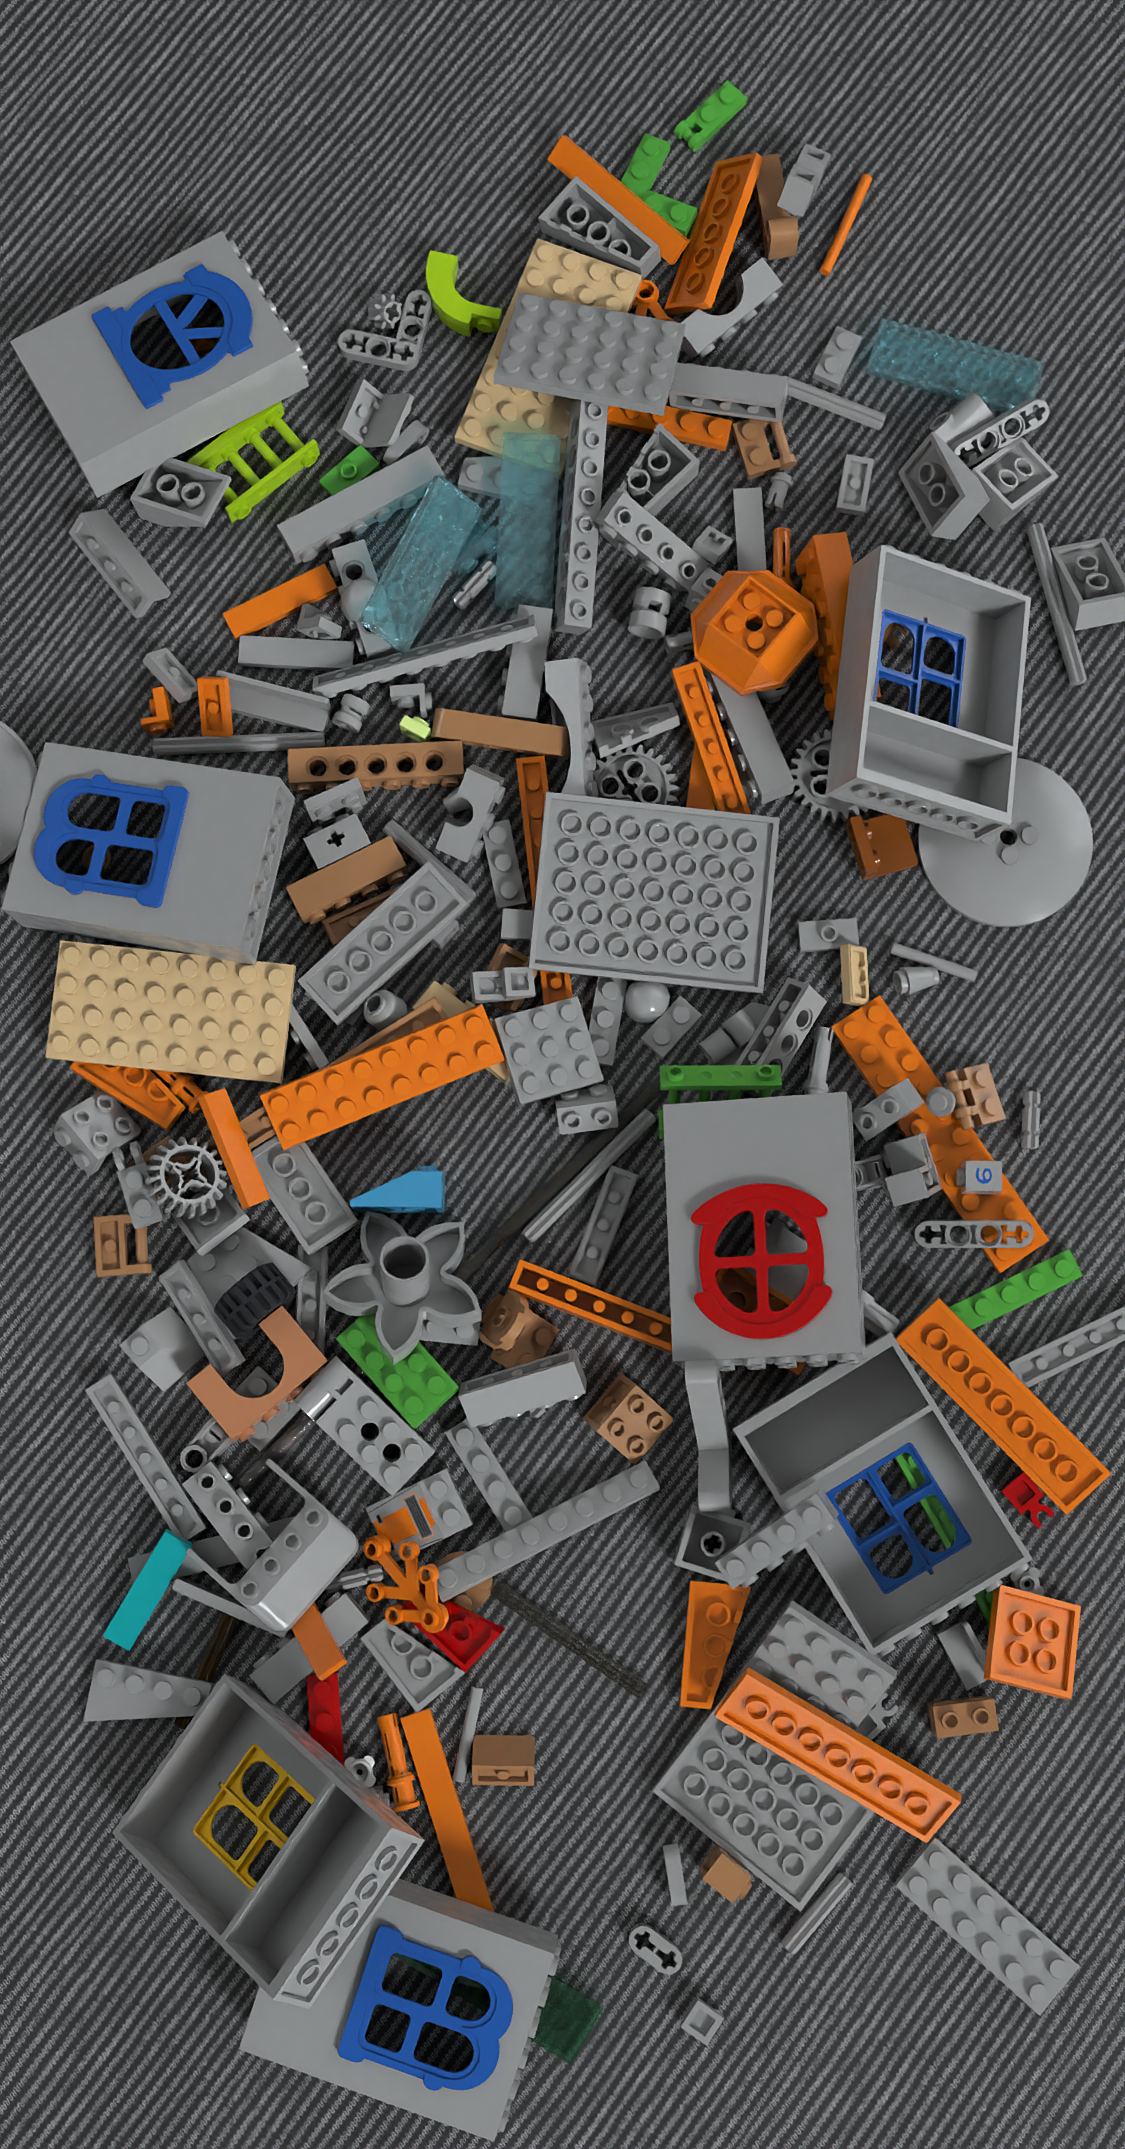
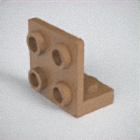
(628, 1418)

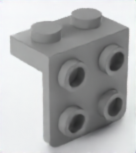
(373, 417)
(94, 1130)
(785, 1278)

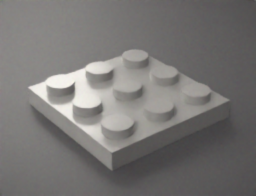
(547, 1050)

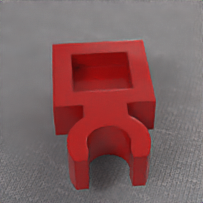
(1024, 1496)

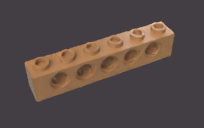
(304, 760)

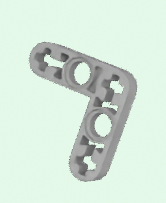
(402, 343)

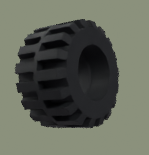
(254, 1300)

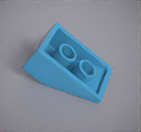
(411, 1193)

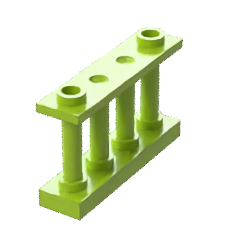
(248, 431)

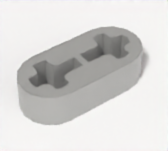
(407, 442)
(674, 1874)
(650, 1954)

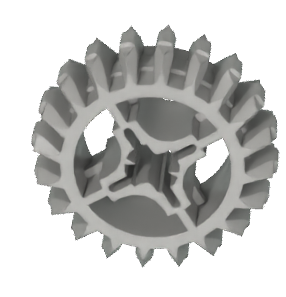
(197, 1183)

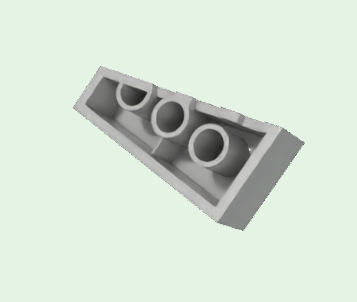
(598, 229)
(658, 473)

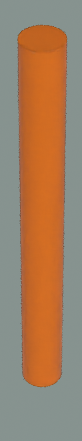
(845, 224)

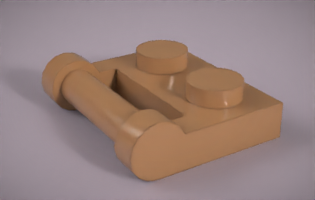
(755, 448)
(112, 1247)

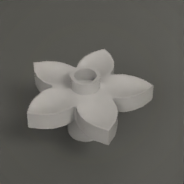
(405, 1283)

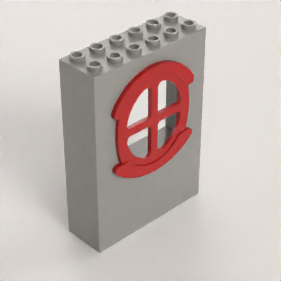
(760, 1158)

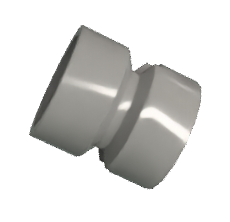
(650, 609)

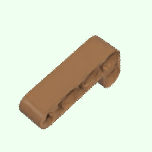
(777, 227)

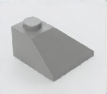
(163, 1348)

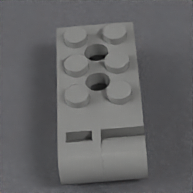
(343, 1404)

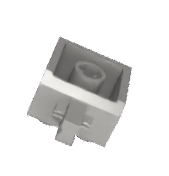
(701, 1526)

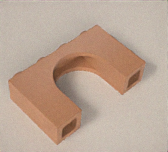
(240, 1414)

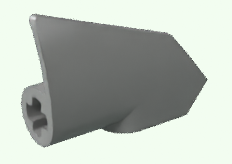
(963, 419)
(731, 1039)

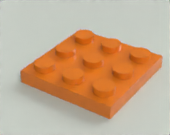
(1032, 1642)

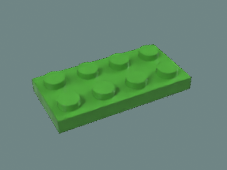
(412, 1385)

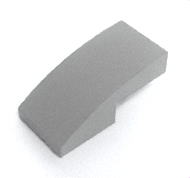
(502, 985)

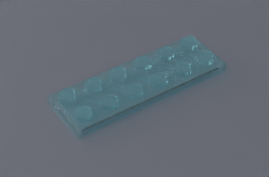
(952, 366)
(527, 520)
(420, 564)

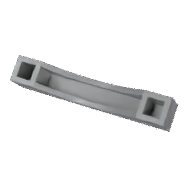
(568, 686)

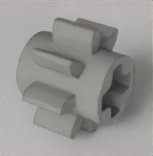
(384, 310)

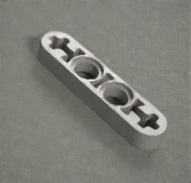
(996, 429)
(974, 1237)

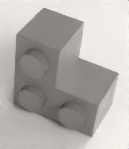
(912, 1170)

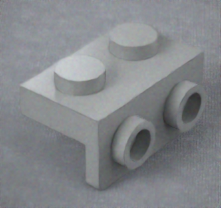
(586, 1109)

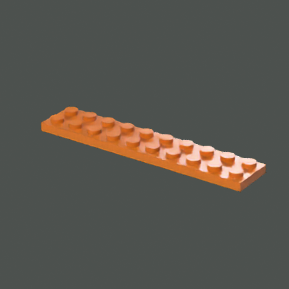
(886, 1058)

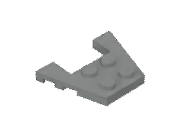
(236, 1258)

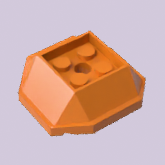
(747, 658)

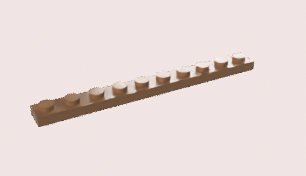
(258, 1126)

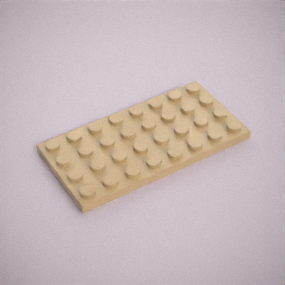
(498, 408)
(170, 1012)

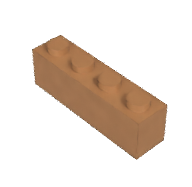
(347, 880)

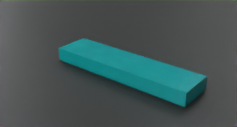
(147, 1589)

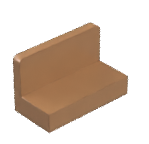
(503, 1760)

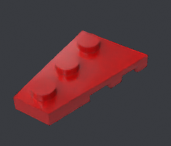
(464, 1635)

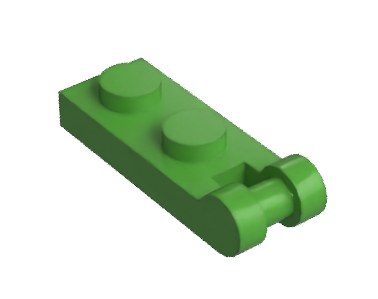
(711, 116)

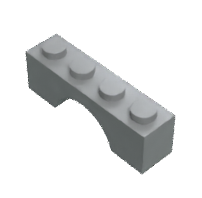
(753, 288)

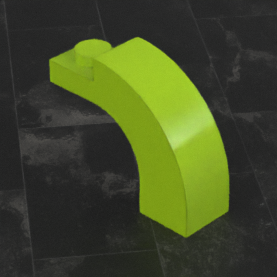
(449, 305)

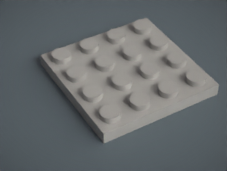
(820, 1666)

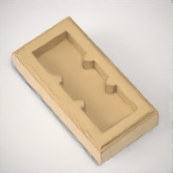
(854, 975)

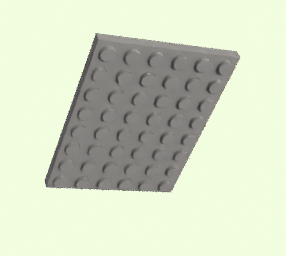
(653, 893)

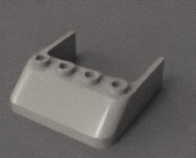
(294, 1565)

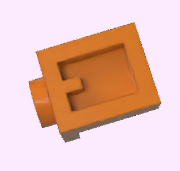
(161, 711)

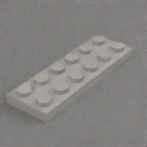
(383, 943)
(986, 1925)

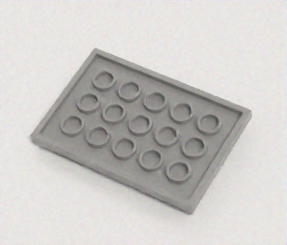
(590, 354)
(762, 1808)

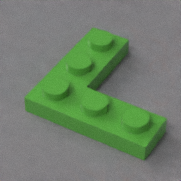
(641, 176)

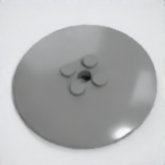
(1021, 880)

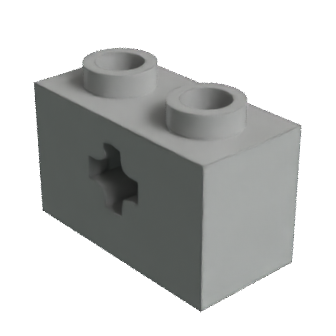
(347, 830)
(887, 1109)

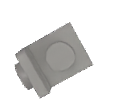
(712, 545)
(317, 624)
(407, 695)

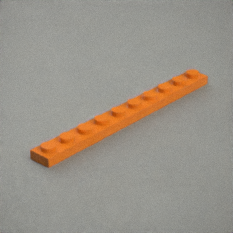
(532, 789)

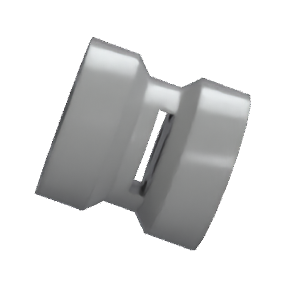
(351, 713)

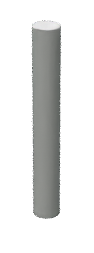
(933, 961)
(467, 1734)

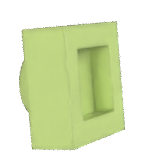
(415, 729)

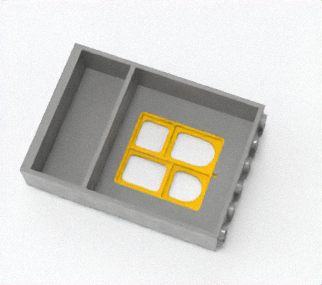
(320, 1885)

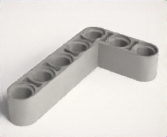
(712, 1434)

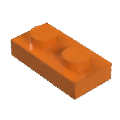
(215, 706)

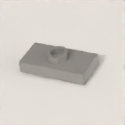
(827, 934)

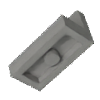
(964, 1653)

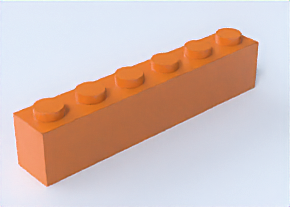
(592, 1305)

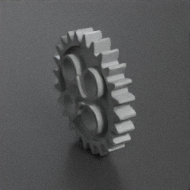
(653, 776)
(804, 782)

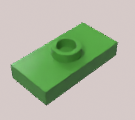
(350, 470)

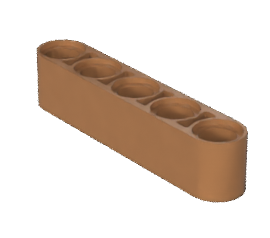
(501, 733)

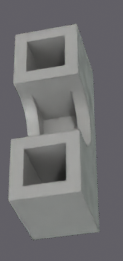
(803, 180)
(482, 791)

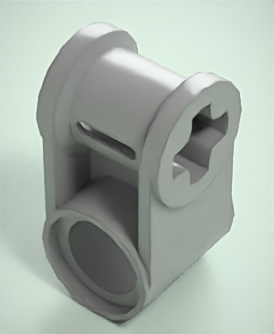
(870, 1173)
(207, 1445)

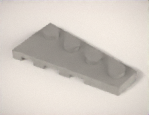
(141, 1693)

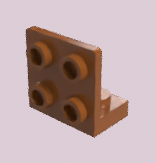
(881, 845)

